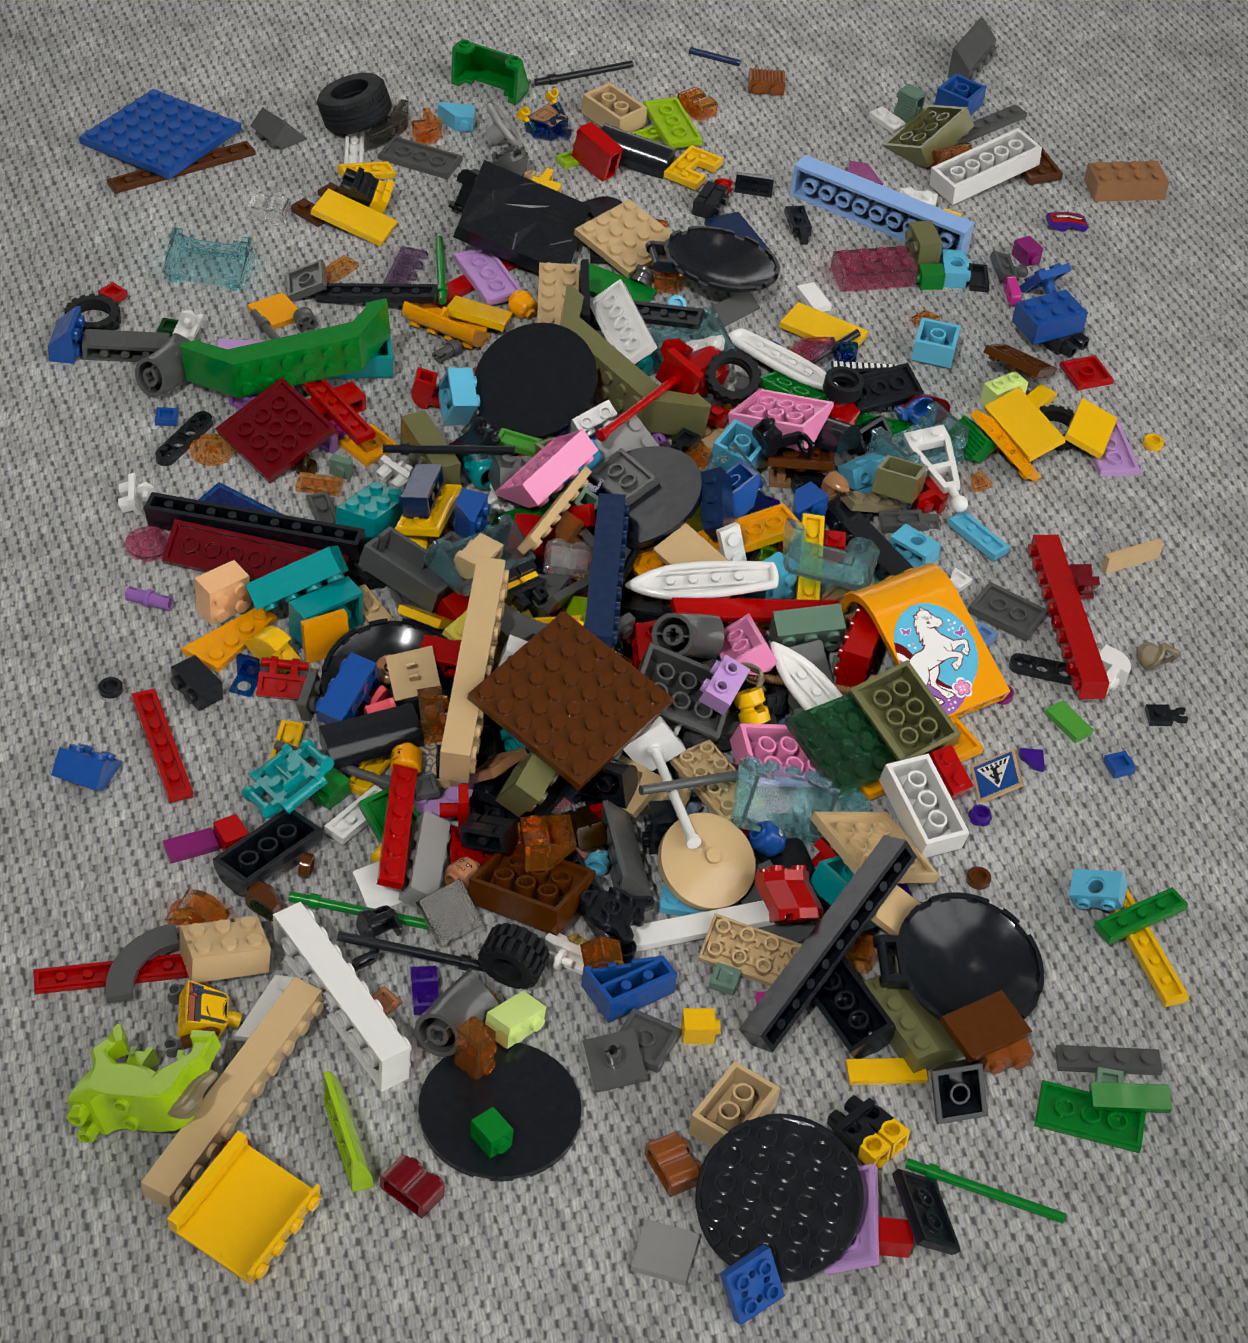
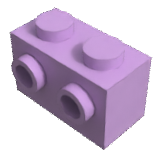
(724, 684)

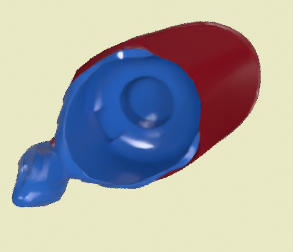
(918, 406)

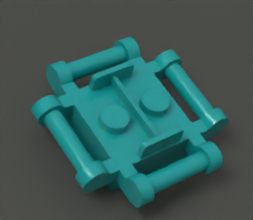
(288, 779)

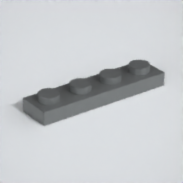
(1088, 1058)

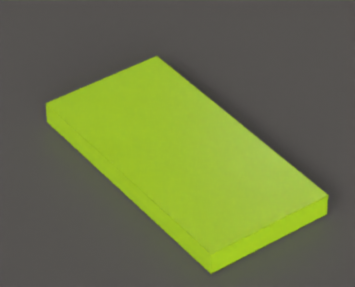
(672, 123)

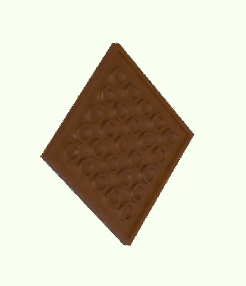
(570, 699)

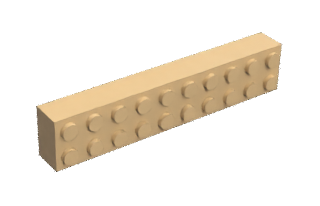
(474, 664)

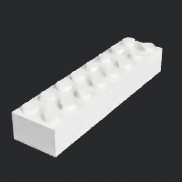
(346, 999)

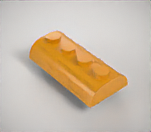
(437, 321)

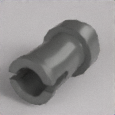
(451, 348)

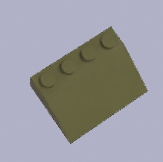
(930, 130)
(905, 712)
(918, 1034)

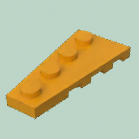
(1006, 445)
(224, 643)

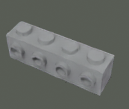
(425, 857)

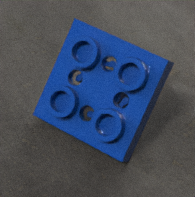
(1045, 278)
(748, 1277)

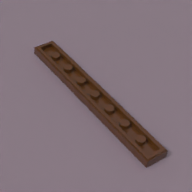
(211, 159)

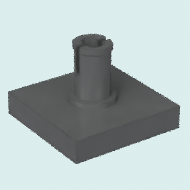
(615, 1060)

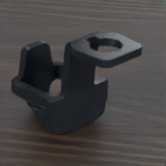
(467, 178)
(774, 439)
(364, 922)

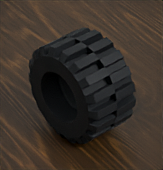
(513, 956)

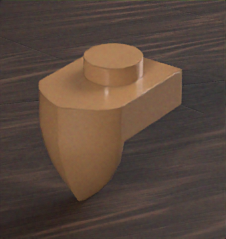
(834, 485)

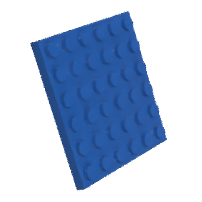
(160, 133)

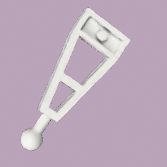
(932, 438)

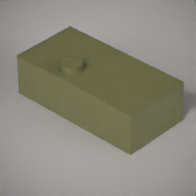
(420, 430)

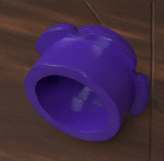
(982, 811)

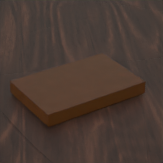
(985, 1026)

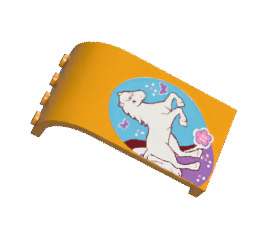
(932, 629)

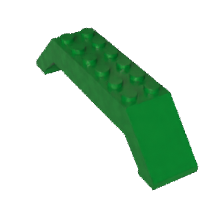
(295, 357)

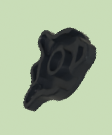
(616, 911)

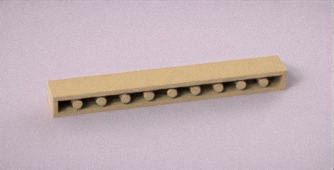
(232, 1094)

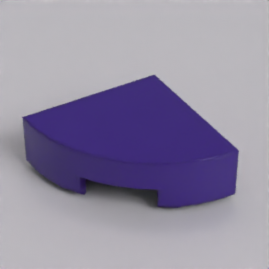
(1033, 757)

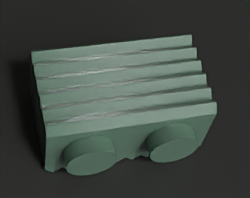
(909, 102)

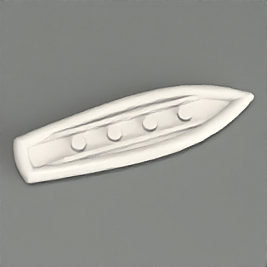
(779, 358)
(706, 579)
(803, 678)

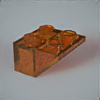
(546, 840)

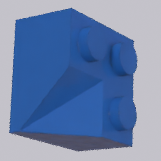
(961, 92)
(744, 487)

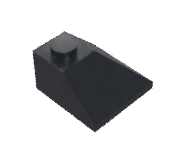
(959, 1091)

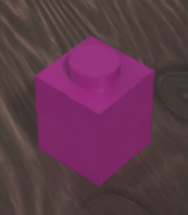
(1027, 251)

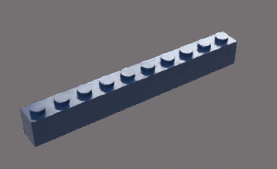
(606, 564)

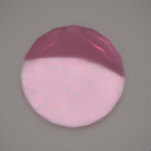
(146, 543)

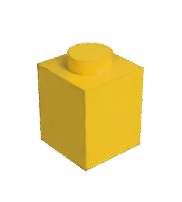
(699, 1026)

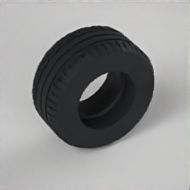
(354, 103)

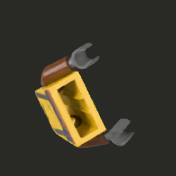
(199, 1009)

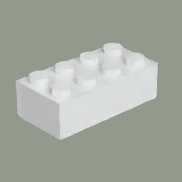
(924, 805)

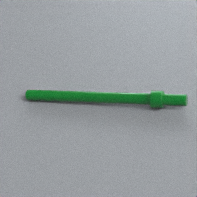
(442, 287)
(315, 901)
(934, 1172)

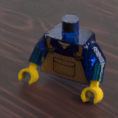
(548, 121)

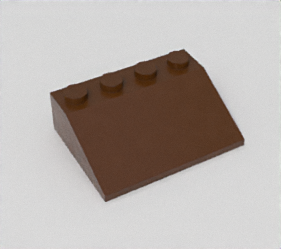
(531, 897)

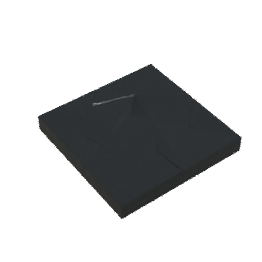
(520, 219)

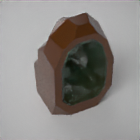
(263, 900)

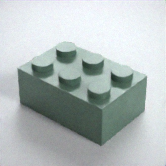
(809, 624)

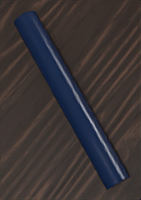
(710, 55)

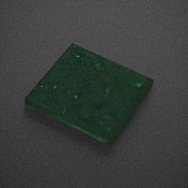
(841, 743)

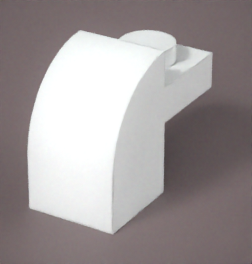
(1116, 666)

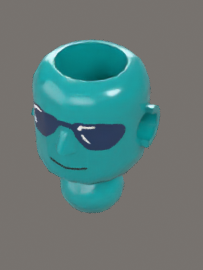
(477, 468)

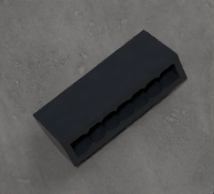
(370, 735)

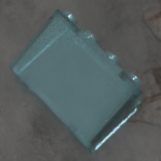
(781, 796)

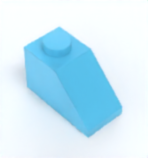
(457, 116)

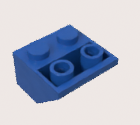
(67, 337)
(809, 500)
(471, 513)
(85, 766)

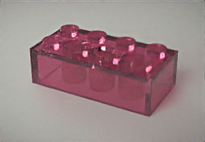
(874, 268)

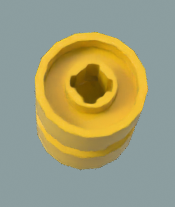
(751, 706)

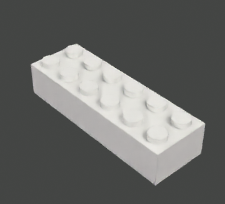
(985, 166)

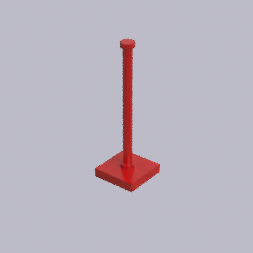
(675, 375)

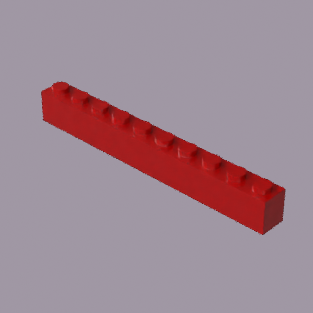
(1068, 617)

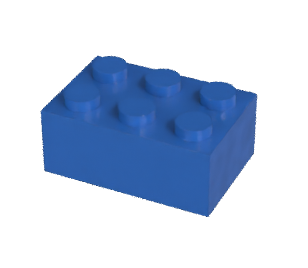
(1049, 316)

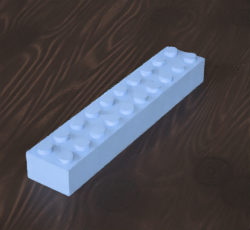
(874, 203)

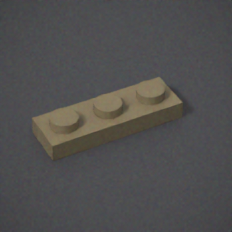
(868, 502)

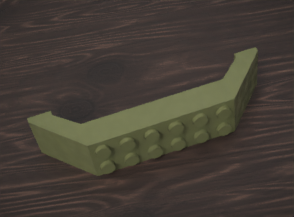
(626, 384)

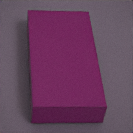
(191, 845)

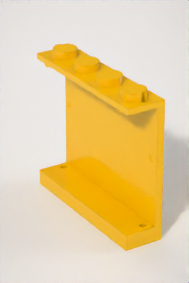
(243, 1210)

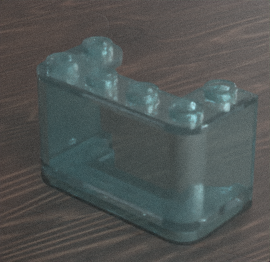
(885, 443)

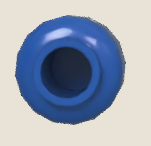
(769, 840)

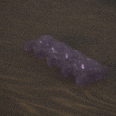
(404, 265)

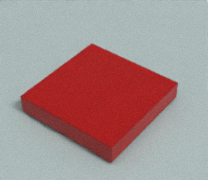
(1086, 372)

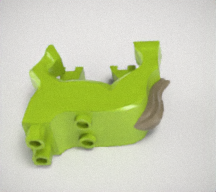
(135, 1095)

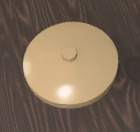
(714, 872)

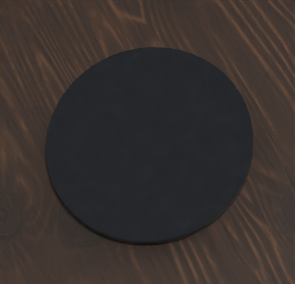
(536, 380)
(668, 503)
(525, 1089)
(780, 1187)

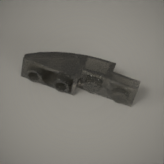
(391, 126)

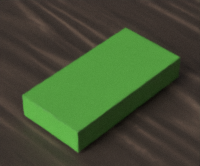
(523, 443)
(1069, 721)

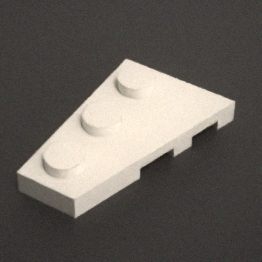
(263, 1005)

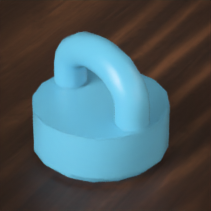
(676, 300)
(598, 861)

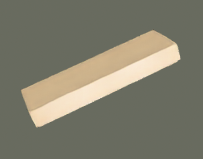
(1132, 556)

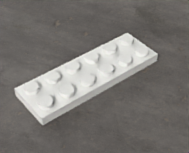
(622, 322)

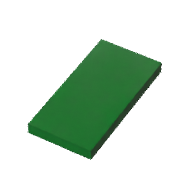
(602, 279)
(1070, 1113)

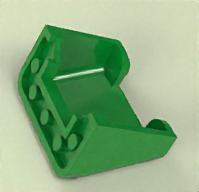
(490, 67)

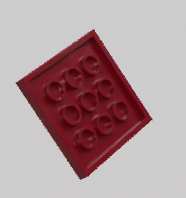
(276, 430)

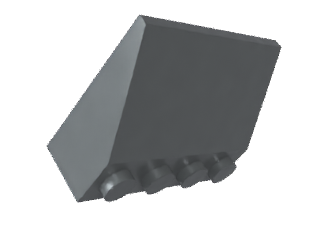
(682, 680)

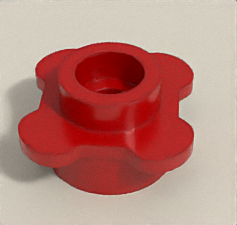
(725, 182)

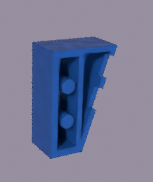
(348, 690)
(628, 986)

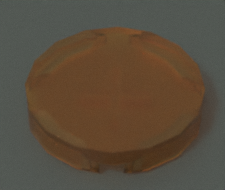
(211, 450)

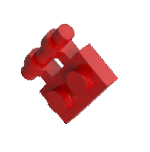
(281, 685)

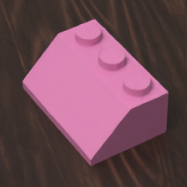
(746, 644)

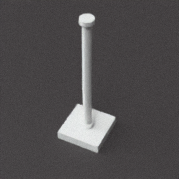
(652, 750)

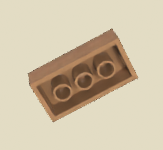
(1126, 181)

